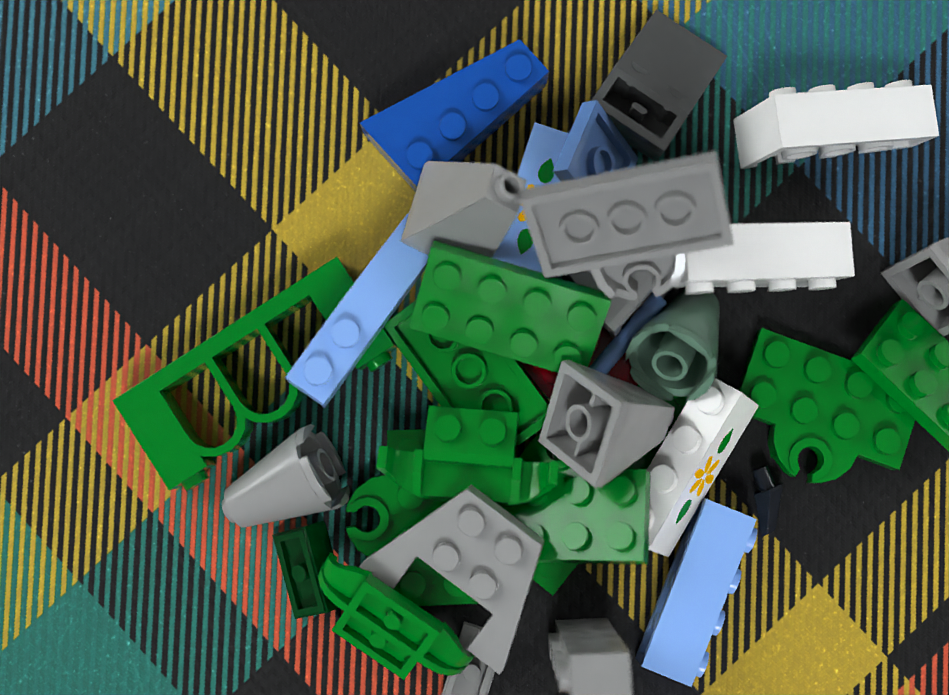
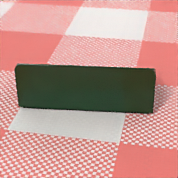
(301, 557)

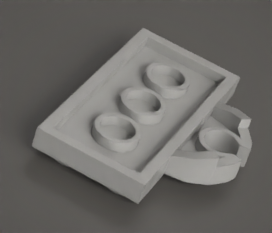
(630, 222)

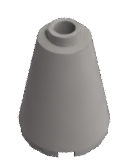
(288, 482)

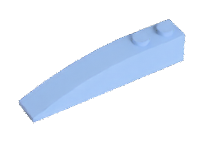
(358, 319)

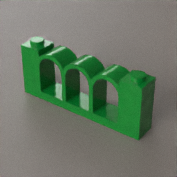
(163, 427)

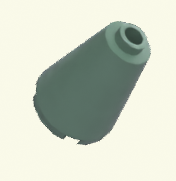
(678, 348)

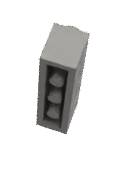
(589, 658)

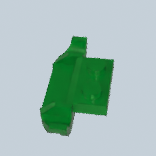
(467, 450)
(389, 624)

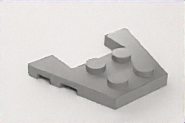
(479, 552)

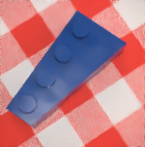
(456, 112)

